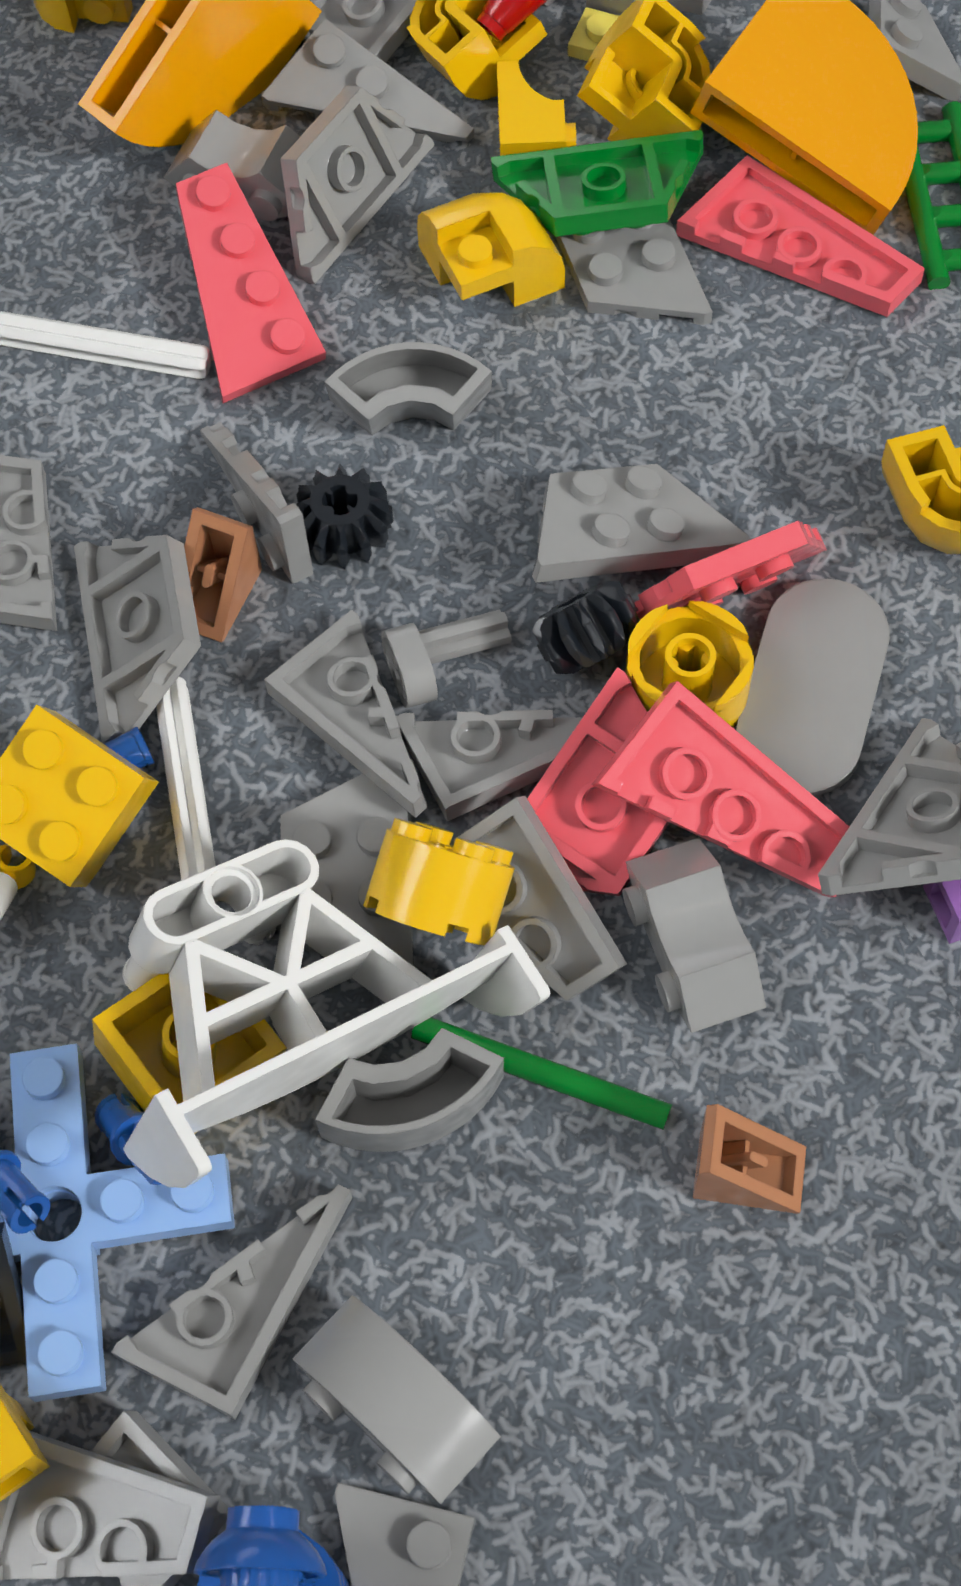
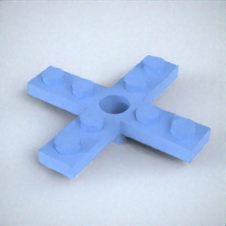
(117, 1210)

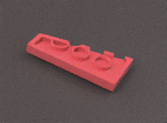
(794, 235)
(245, 296)
(721, 787)

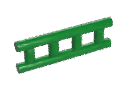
(928, 217)

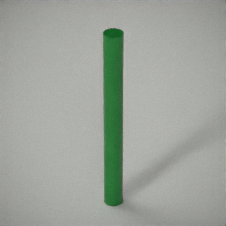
(559, 1077)

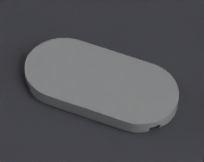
(816, 681)

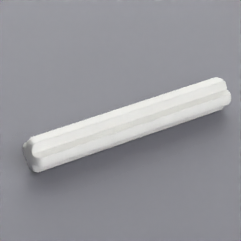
(104, 345)
(184, 781)

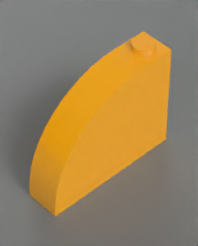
(193, 59)
(819, 104)

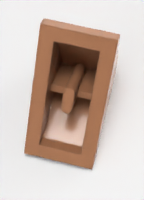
(221, 569)
(747, 1163)

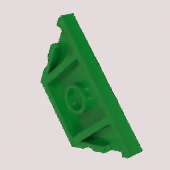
(602, 183)

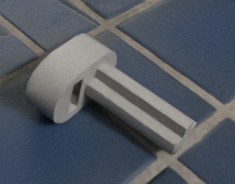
(414, 651)

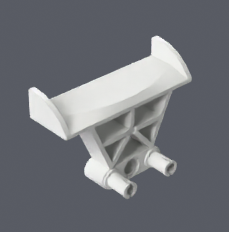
(186, 935)

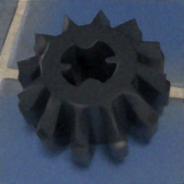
(344, 515)
(586, 627)

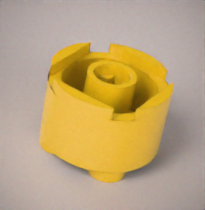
(698, 648)
(439, 884)

